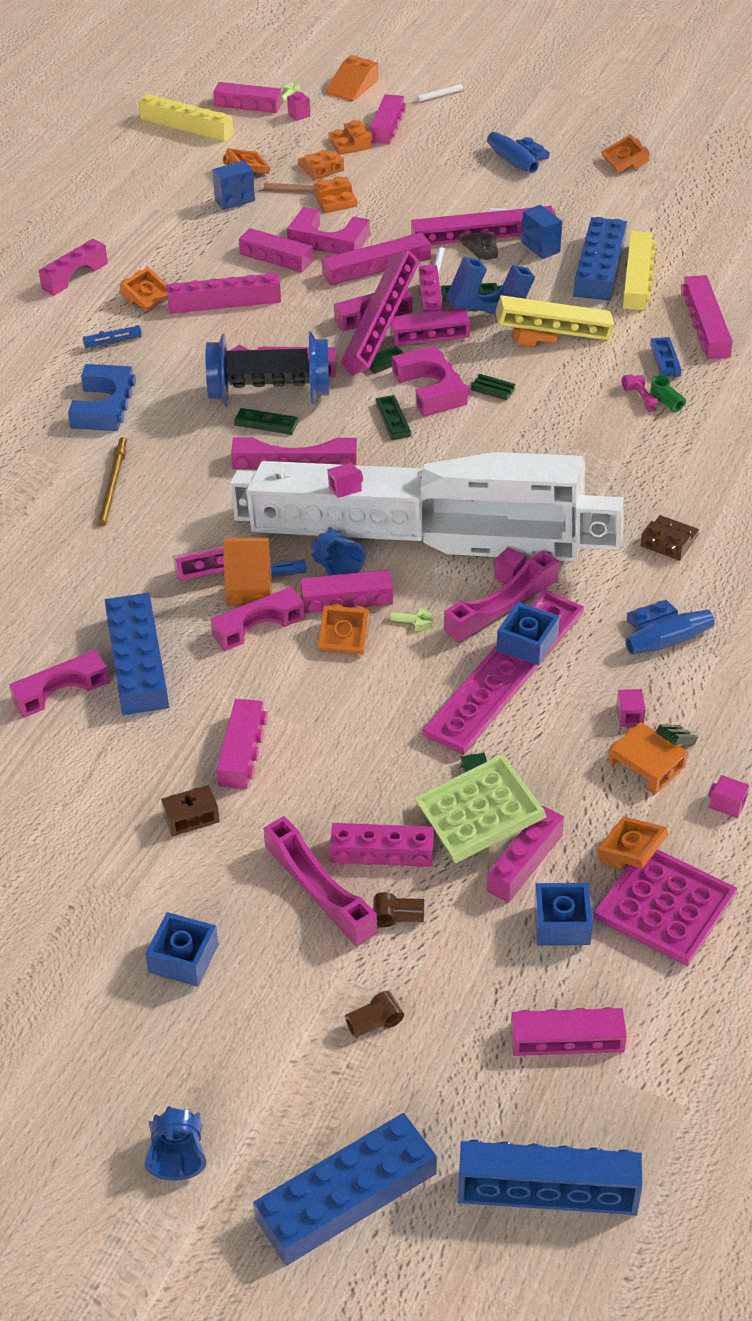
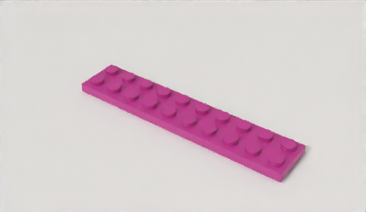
(493, 685)

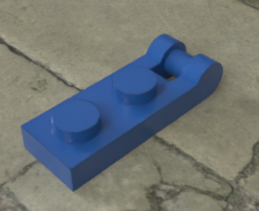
(665, 356)

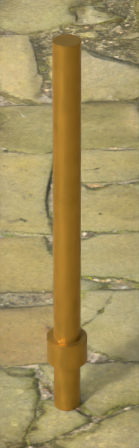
(119, 455)

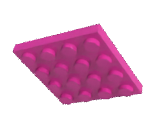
(666, 906)

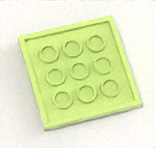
(480, 808)

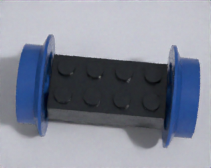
(266, 367)

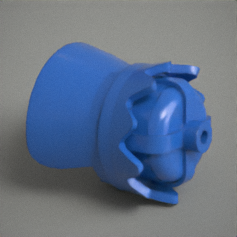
(338, 553)
(175, 1145)

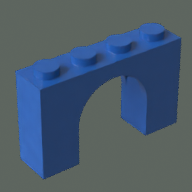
(469, 277)
(109, 412)

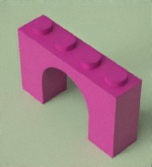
(305, 226)
(431, 363)

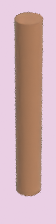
(289, 187)

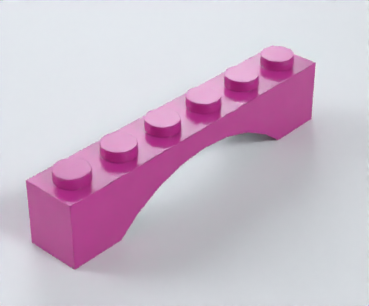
(250, 452)
(469, 617)
(346, 910)

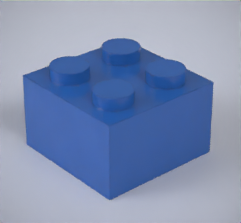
(233, 185)
(541, 231)
(527, 633)
(563, 914)
(182, 949)

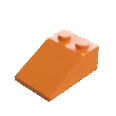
(353, 78)
(246, 570)

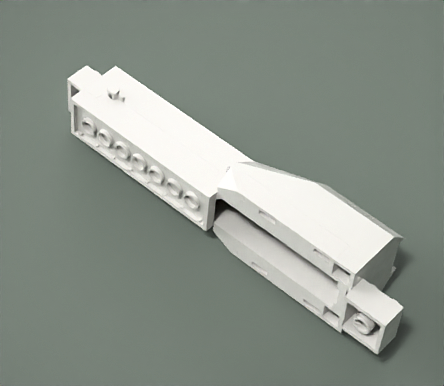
(454, 504)

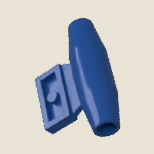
(521, 154)
(662, 627)

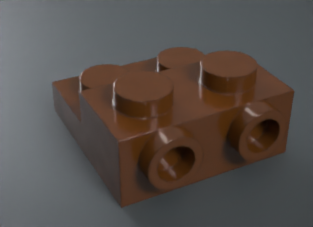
(668, 537)

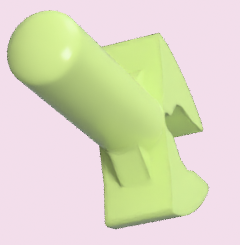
(289, 90)
(421, 620)

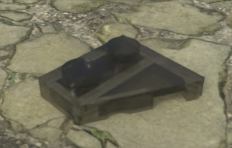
(480, 244)

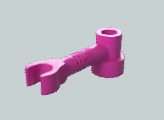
(637, 383)

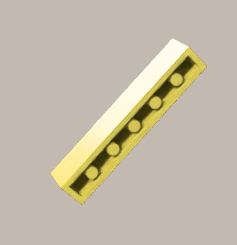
(186, 117)
(639, 270)
(554, 318)

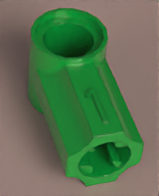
(664, 393)

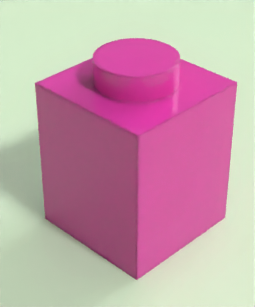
(298, 106)
(345, 480)
(508, 565)
(630, 707)
(728, 796)

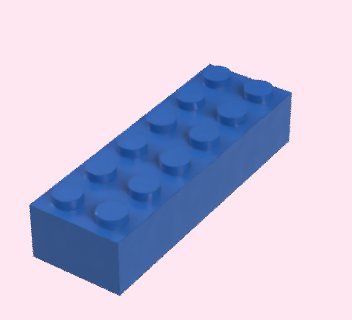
(600, 258)
(136, 654)
(550, 1177)
(344, 1188)

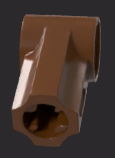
(393, 909)
(380, 1012)

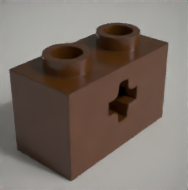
(190, 810)

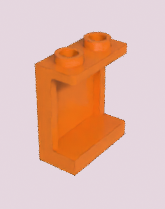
(649, 756)

